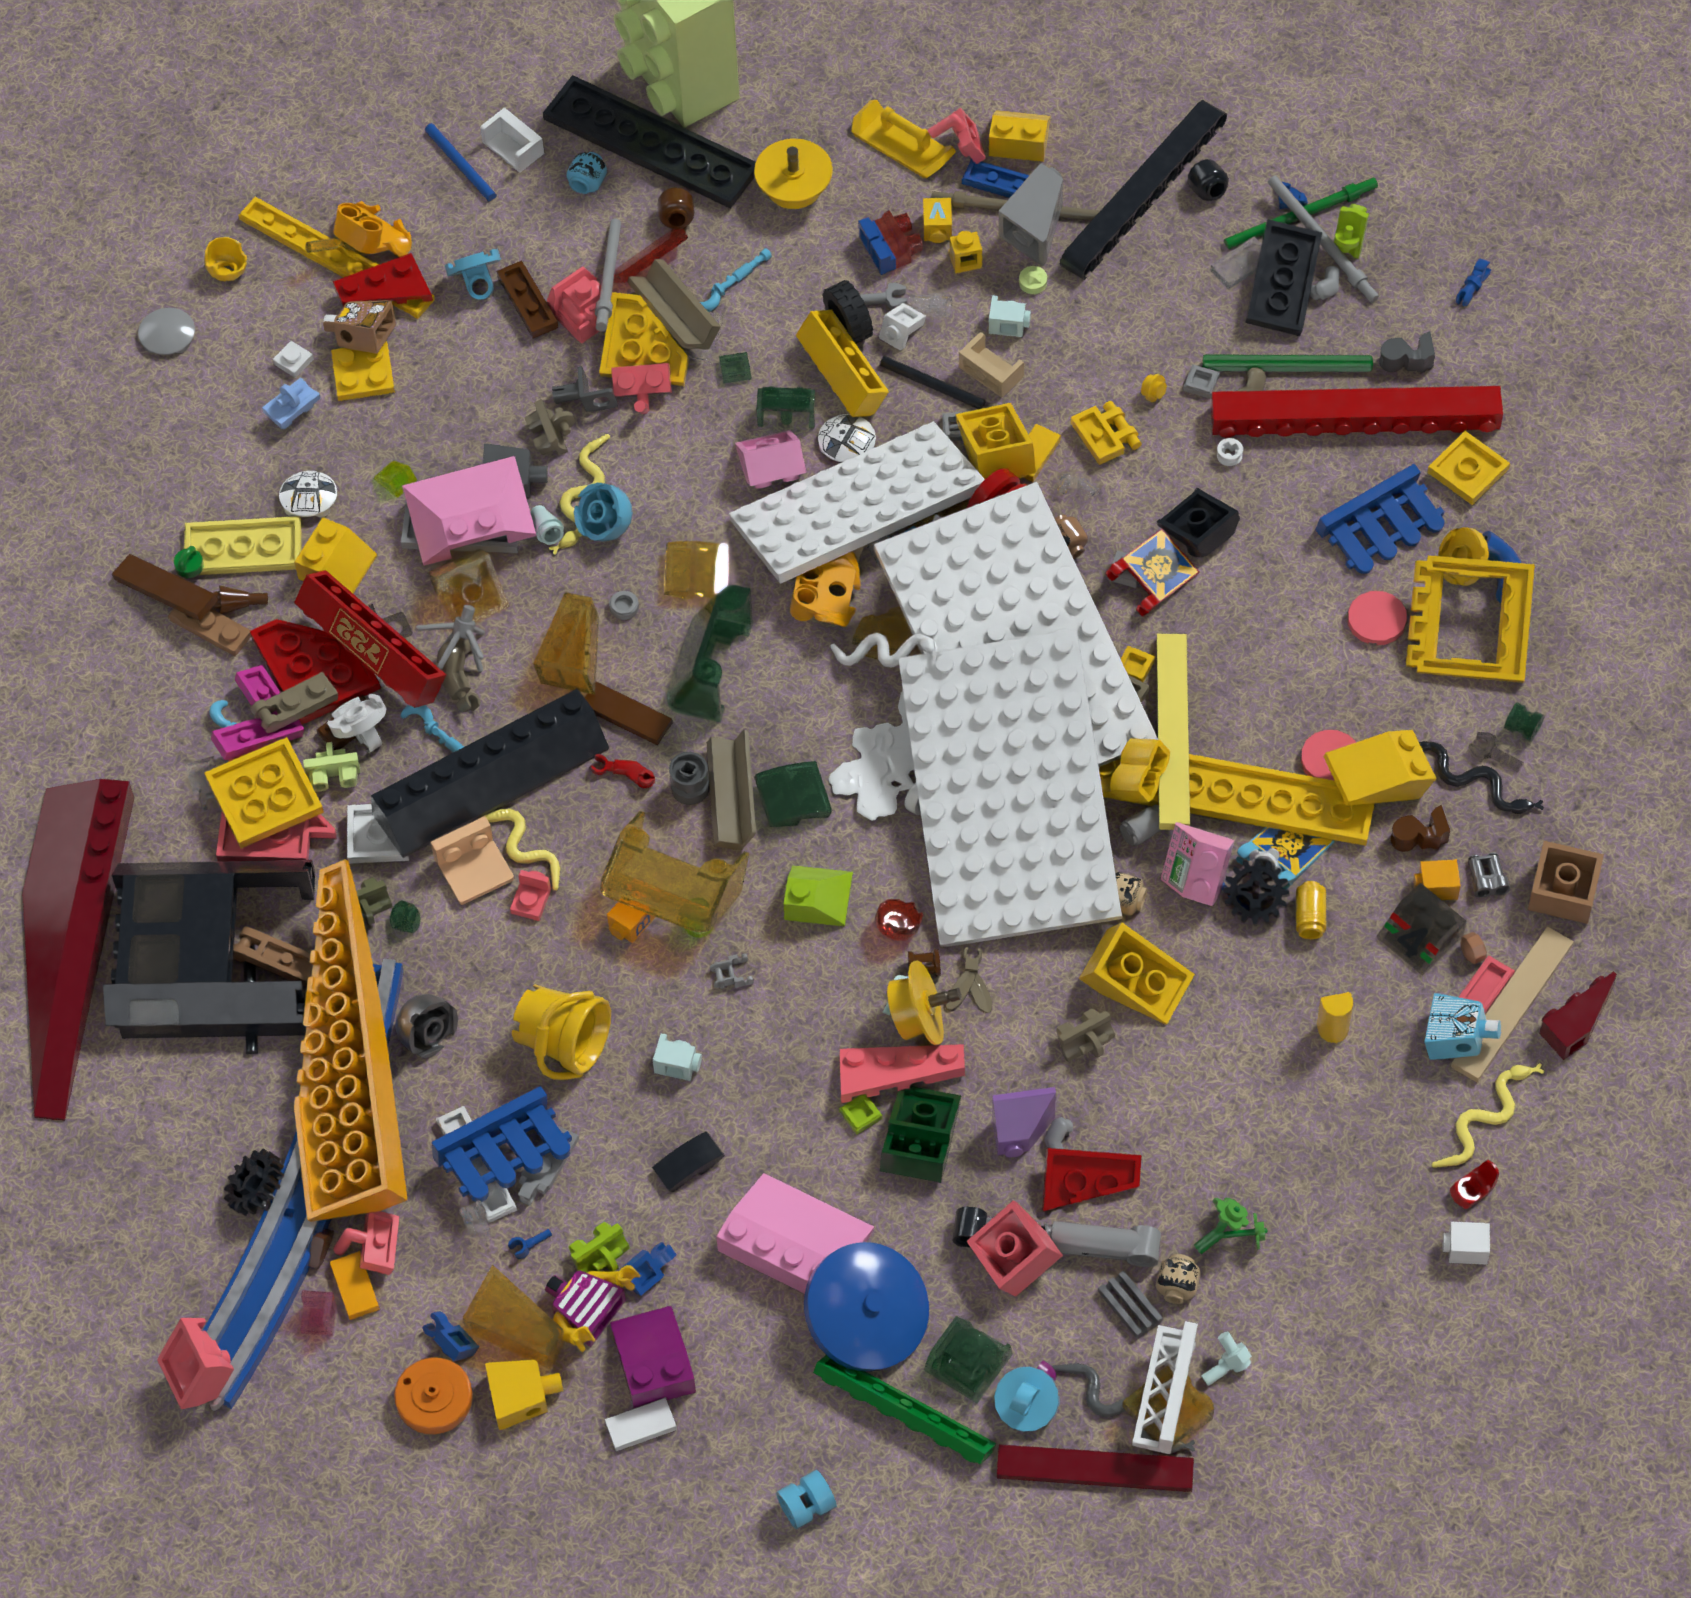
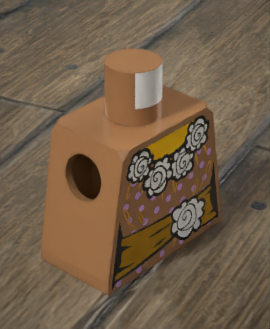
(362, 325)

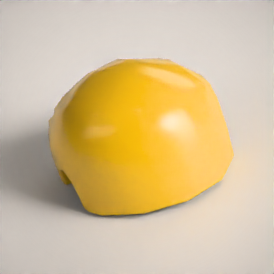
(225, 252)

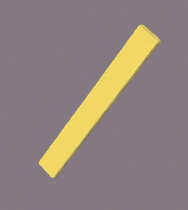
(1173, 729)

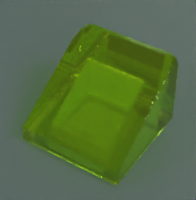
(394, 476)

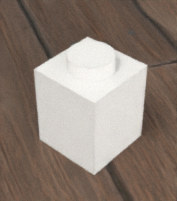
(1467, 1242)

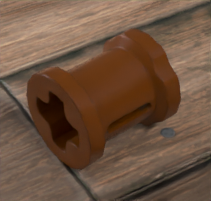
(932, 957)

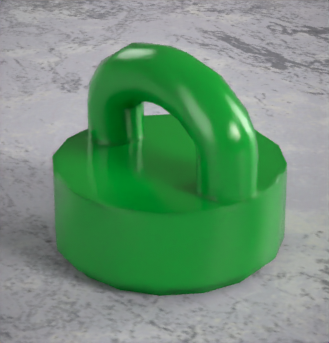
(188, 562)

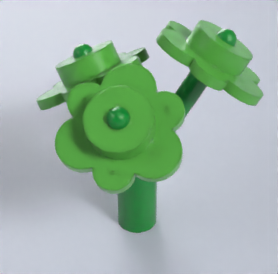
(1234, 1216)

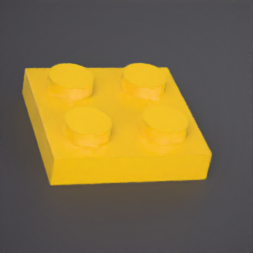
(362, 373)
(1468, 467)

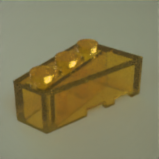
(570, 646)
(513, 1321)

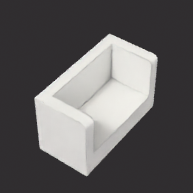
(512, 140)

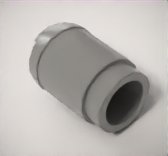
(1141, 826)

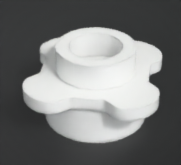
(1271, 855)

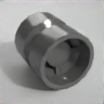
(689, 778)

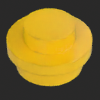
(1153, 387)

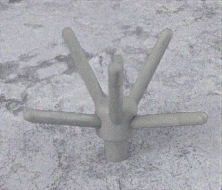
(461, 628)

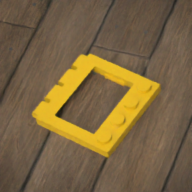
(1513, 623)

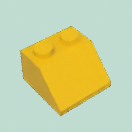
(1018, 135)
(336, 551)

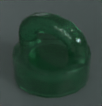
(405, 917)

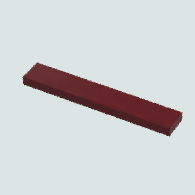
(1095, 1468)

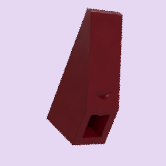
(1573, 1023)

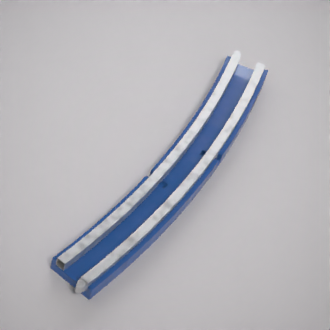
(277, 1252)

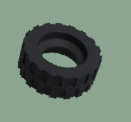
(849, 309)

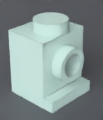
(1008, 317)
(676, 1058)

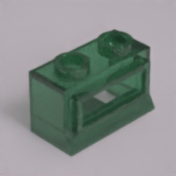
(787, 401)

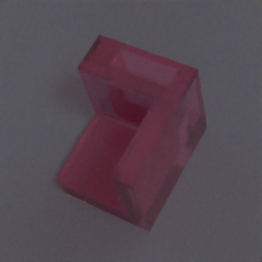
(318, 1313)

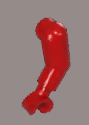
(632, 769)

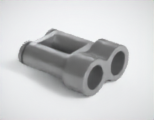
(1491, 884)

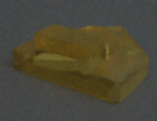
(890, 624)

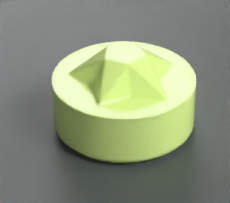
(1033, 280)

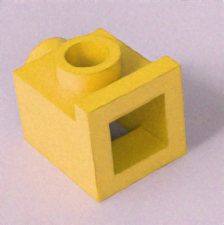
(963, 245)

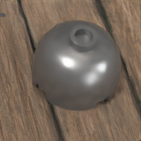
(425, 1020)

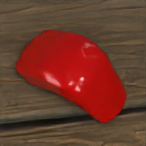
(1475, 1185)

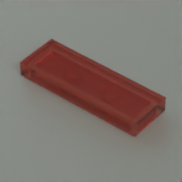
(646, 256)

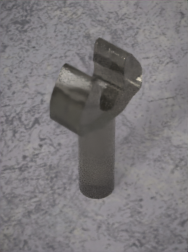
(1493, 752)

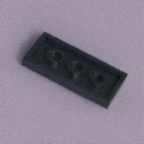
(1283, 277)

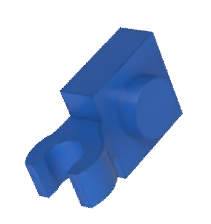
(649, 1266)
(453, 1340)

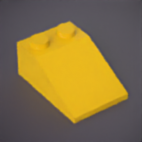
(997, 440)
(1381, 769)
(1136, 974)

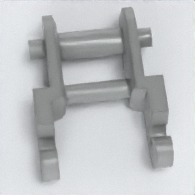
(728, 964)

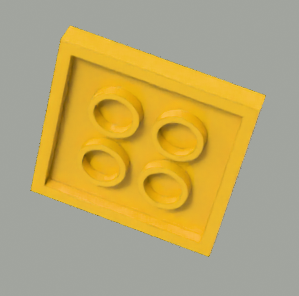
(264, 792)

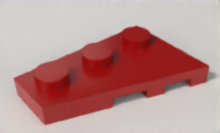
(391, 281)
(1084, 1175)

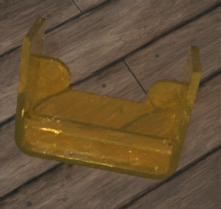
(667, 885)

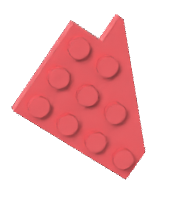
(285, 845)

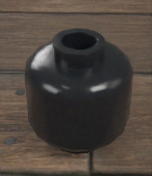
(1208, 180)

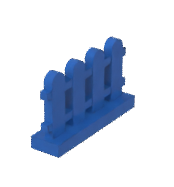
(1383, 498)
(488, 1132)

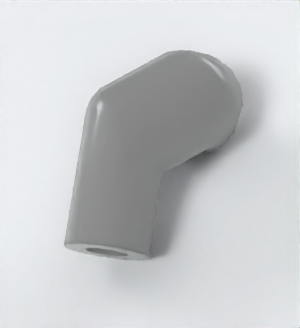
(1328, 286)
(1057, 1131)

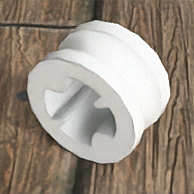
(1233, 445)

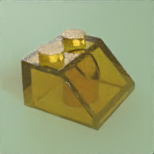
(469, 582)

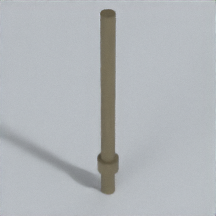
(960, 199)

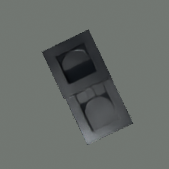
(687, 1160)

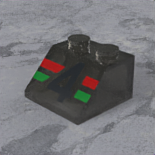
(1422, 929)

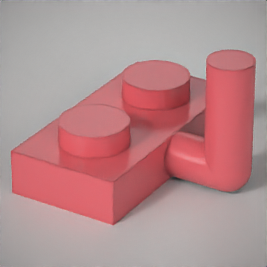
(966, 132)
(641, 381)
(377, 1242)

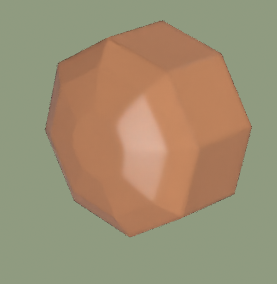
(1473, 948)

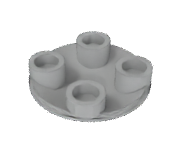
(166, 331)

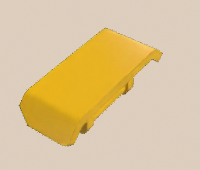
(900, 139)

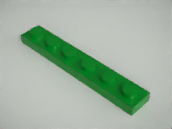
(907, 1409)

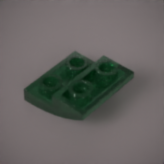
(793, 794)

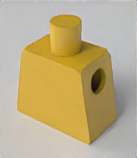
(519, 1390)

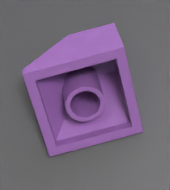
(1021, 1119)

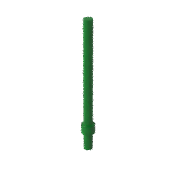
(1349, 192)

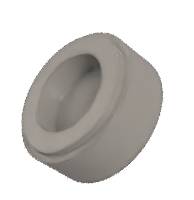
(624, 605)

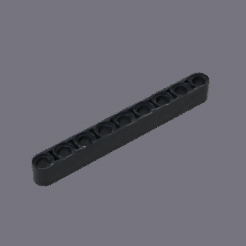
(1142, 188)

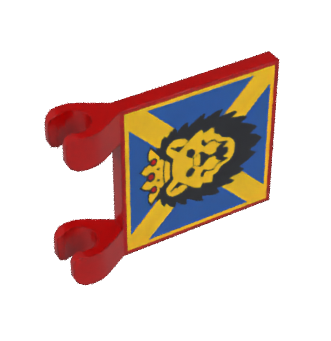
(1157, 567)

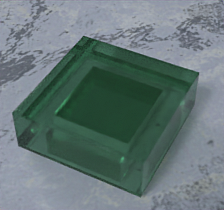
(735, 367)

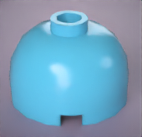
(603, 512)

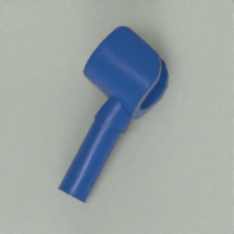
(527, 1244)

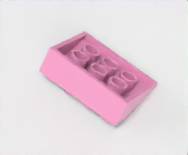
(786, 1231)

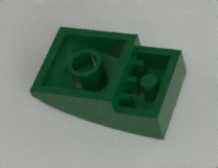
(920, 1133)

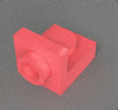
(531, 895)

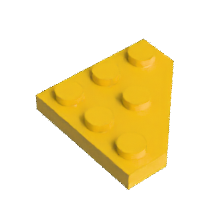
(639, 338)

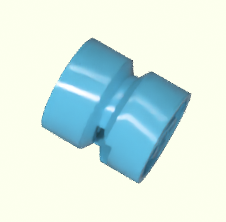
(816, 1493)

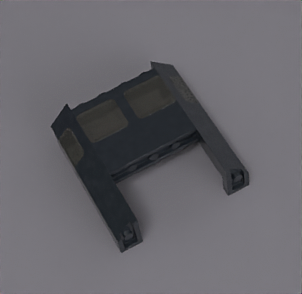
(180, 952)

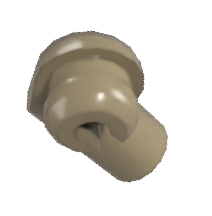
(1255, 381)

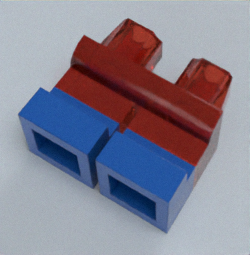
(886, 241)

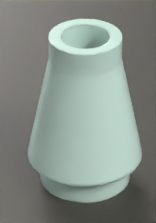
(547, 527)

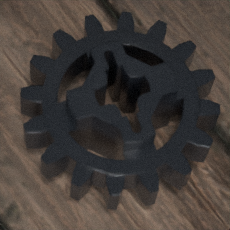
(1241, 891)
(254, 1182)

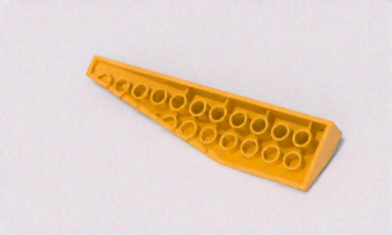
(345, 1080)

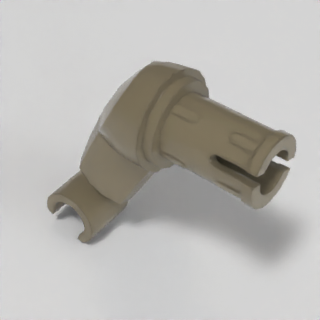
(455, 680)

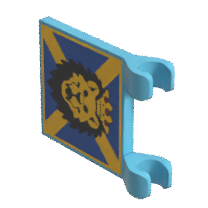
(1295, 850)

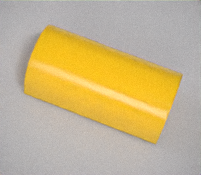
(1335, 1017)

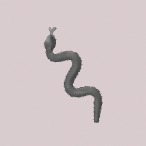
(1100, 1409)

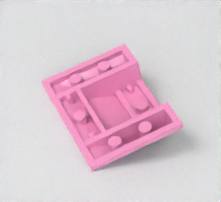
(468, 508)

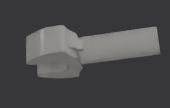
(887, 296)

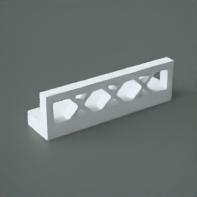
(1177, 1388)

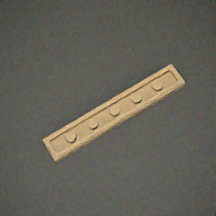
(1517, 998)

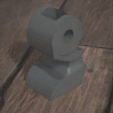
(1398, 354)

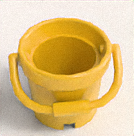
(564, 1028)

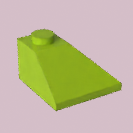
(817, 895)

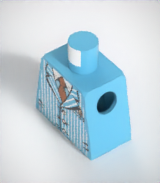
(1457, 1027)

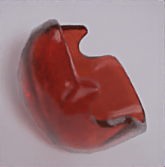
(891, 913)

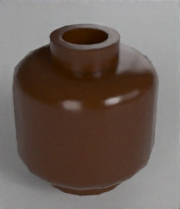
(675, 208)

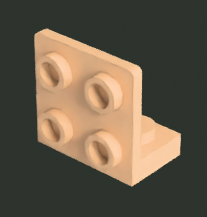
(471, 861)

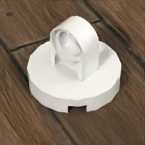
(358, 720)

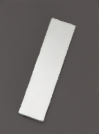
(499, 1200)

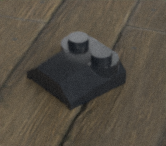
(1201, 523)

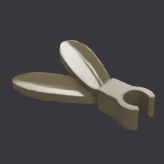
(972, 982)

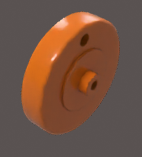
(433, 1395)

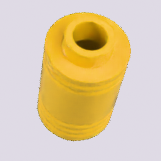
(1311, 910)

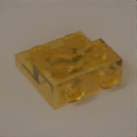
(1194, 1413)

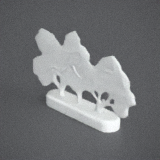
(884, 759)

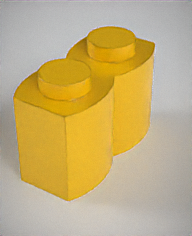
(1139, 770)

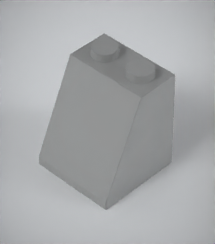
(1033, 213)

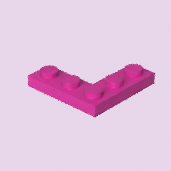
(250, 734)

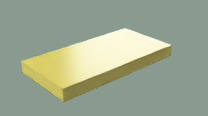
(246, 544)

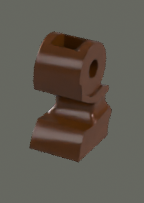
(1409, 832)

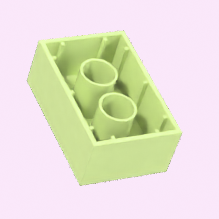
(682, 53)

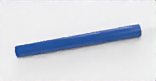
(460, 162)

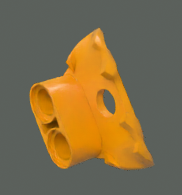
(368, 233)
(821, 603)

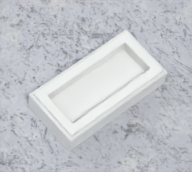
(640, 1424)

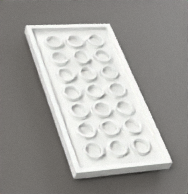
(857, 502)

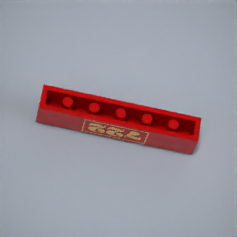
(370, 639)

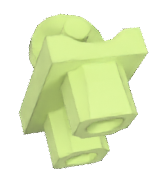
(332, 764)

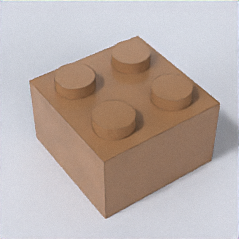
(1565, 882)

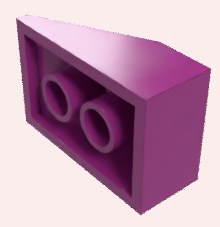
(653, 1356)

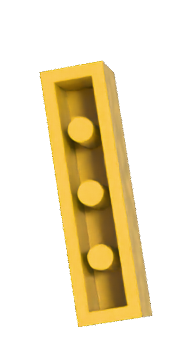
(842, 363)

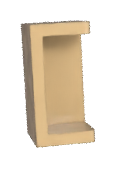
(988, 367)

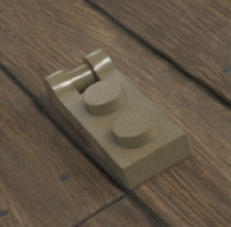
(295, 702)

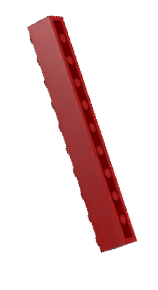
(1356, 411)

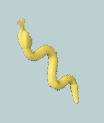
(571, 537)
(515, 837)
(1516, 1073)

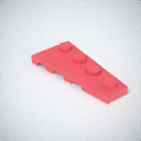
(889, 1067)

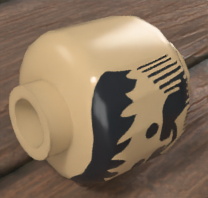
(1131, 893)
(1178, 1278)

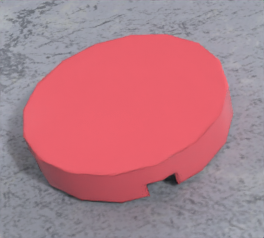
(1377, 617)
(1315, 748)

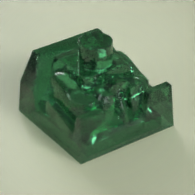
(967, 1359)

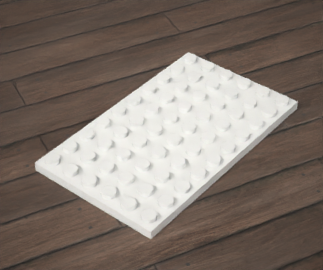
(1005, 577)
(1009, 789)

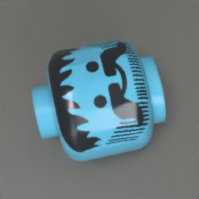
(586, 172)

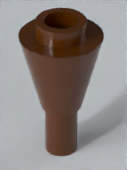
(234, 599)

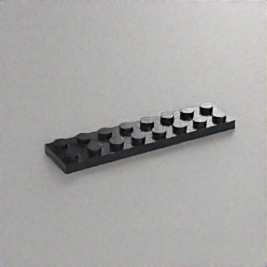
(651, 141)

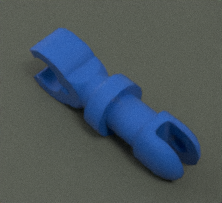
(1473, 282)

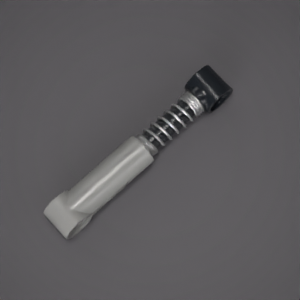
(1136, 1245)

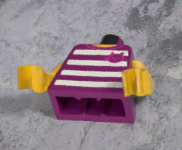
(588, 1302)

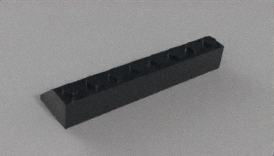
(489, 773)

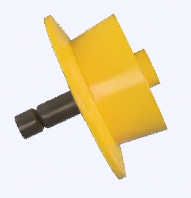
(793, 172)
(917, 1004)

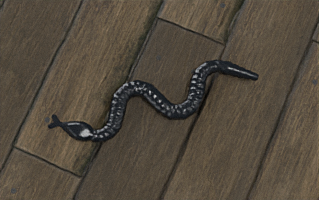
(1517, 806)

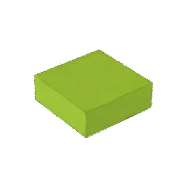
(860, 1113)

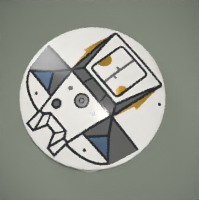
(846, 437)
(308, 494)

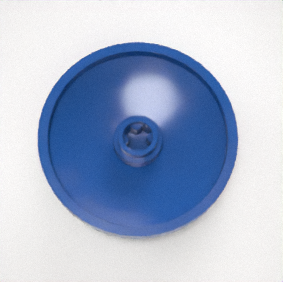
(866, 1306)

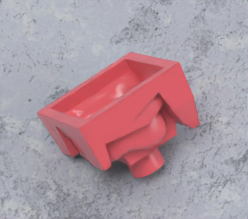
(574, 303)
(194, 1364)

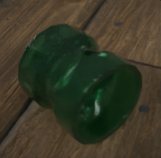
(1524, 721)

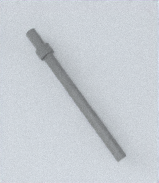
(1355, 277)
(603, 306)

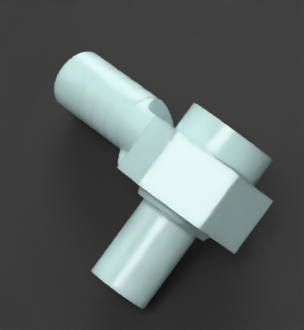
(1235, 1357)

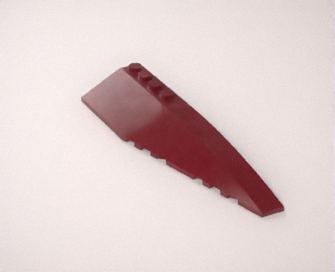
(65, 925)

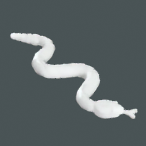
(885, 659)

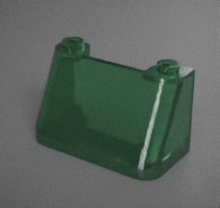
(696, 676)

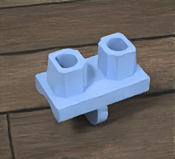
(291, 403)

